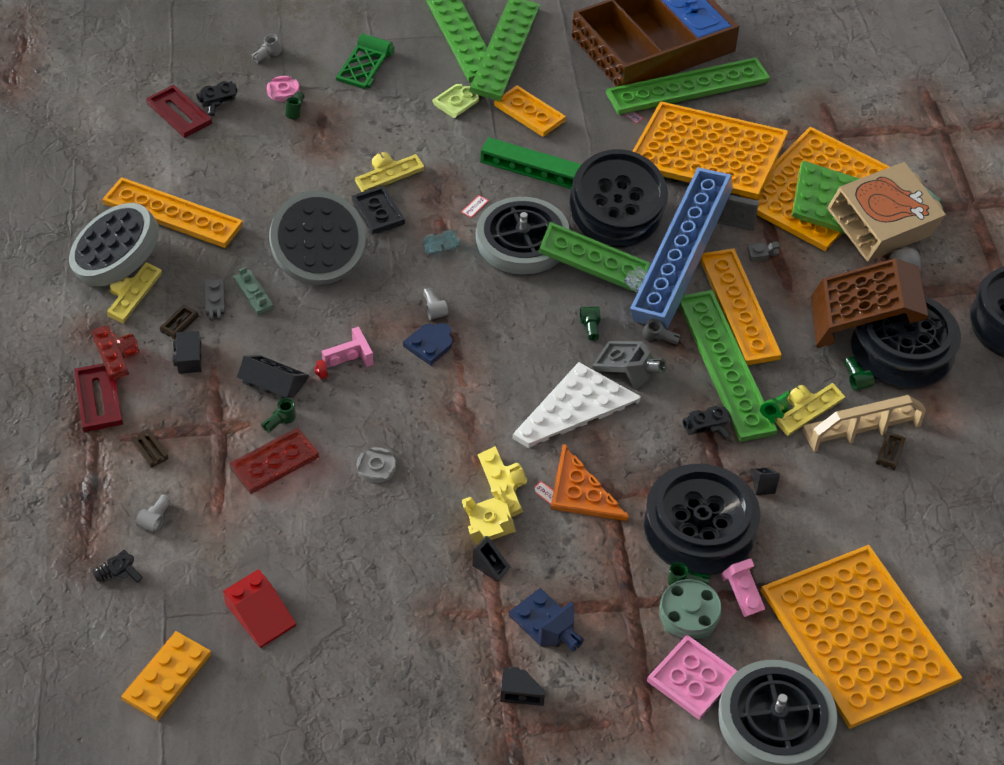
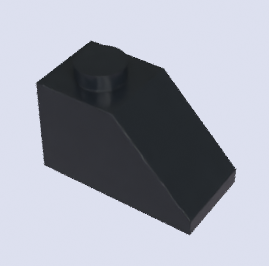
(520, 688)

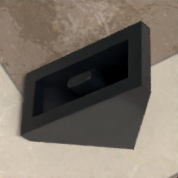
(764, 480)
(489, 559)

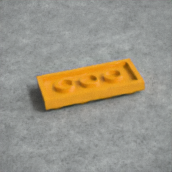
(530, 111)
(166, 675)

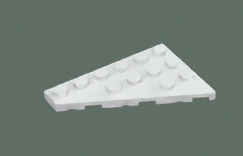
(573, 403)

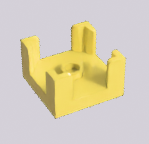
(489, 517)

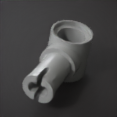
(270, 47)
(435, 307)
(153, 517)

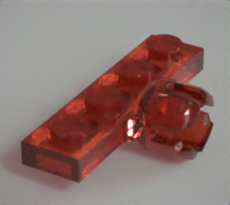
(114, 350)

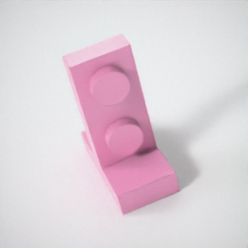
(349, 351)
(744, 587)

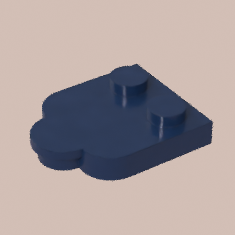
(430, 342)

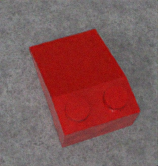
(258, 608)

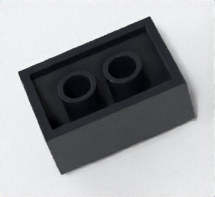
(271, 376)

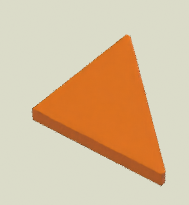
(581, 492)

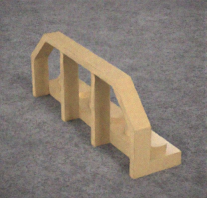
(863, 419)

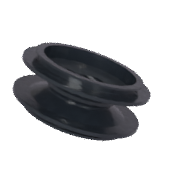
(908, 352)
(701, 518)

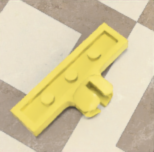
(388, 171)
(132, 291)
(808, 406)
(506, 477)

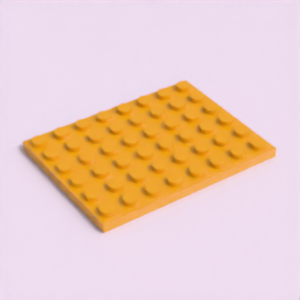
(688, 138)
(780, 188)
(860, 635)

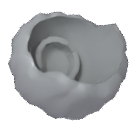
(907, 254)

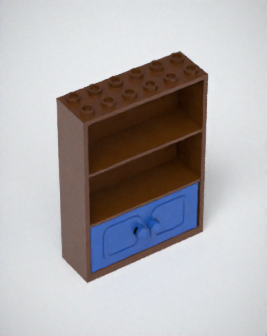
(653, 37)

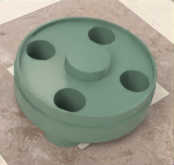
(690, 609)

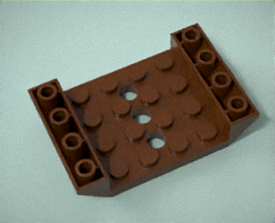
(890, 288)

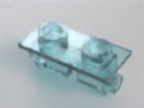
(433, 242)

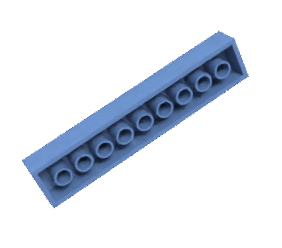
(682, 247)

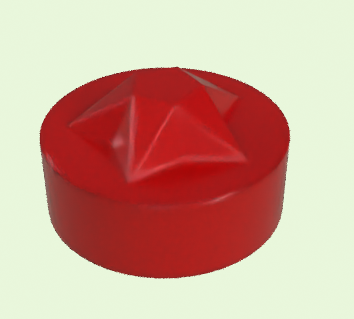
(320, 369)

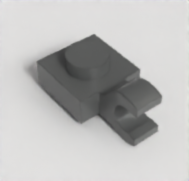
(761, 252)

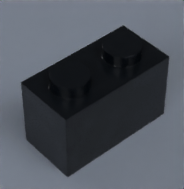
(188, 352)

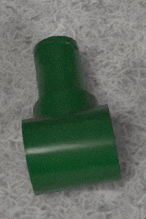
(294, 105)
(591, 318)
(858, 376)
(284, 413)
(684, 573)

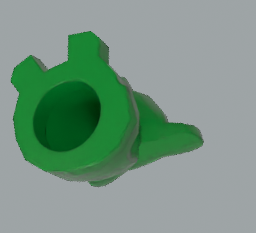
(775, 407)

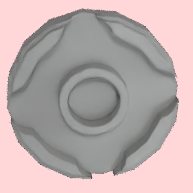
(376, 465)

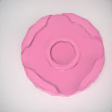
(282, 88)

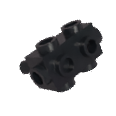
(215, 95)
(710, 420)

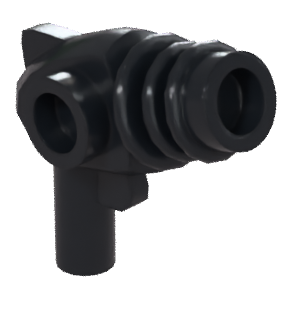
(118, 565)

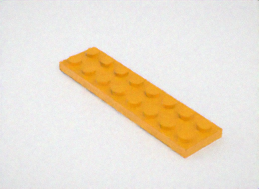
(176, 212)
(740, 306)

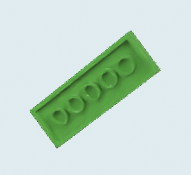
(589, 255)

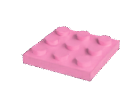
(692, 677)

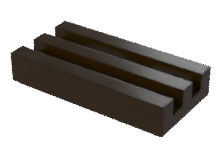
(181, 322)
(143, 437)
(887, 462)

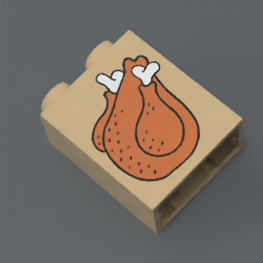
(886, 211)

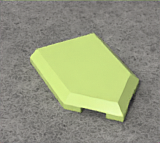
(456, 100)

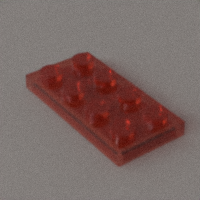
(274, 460)

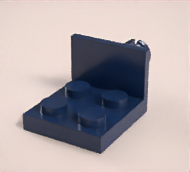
(547, 621)

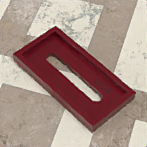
(184, 104)
(90, 420)

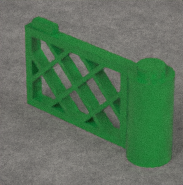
(371, 47)

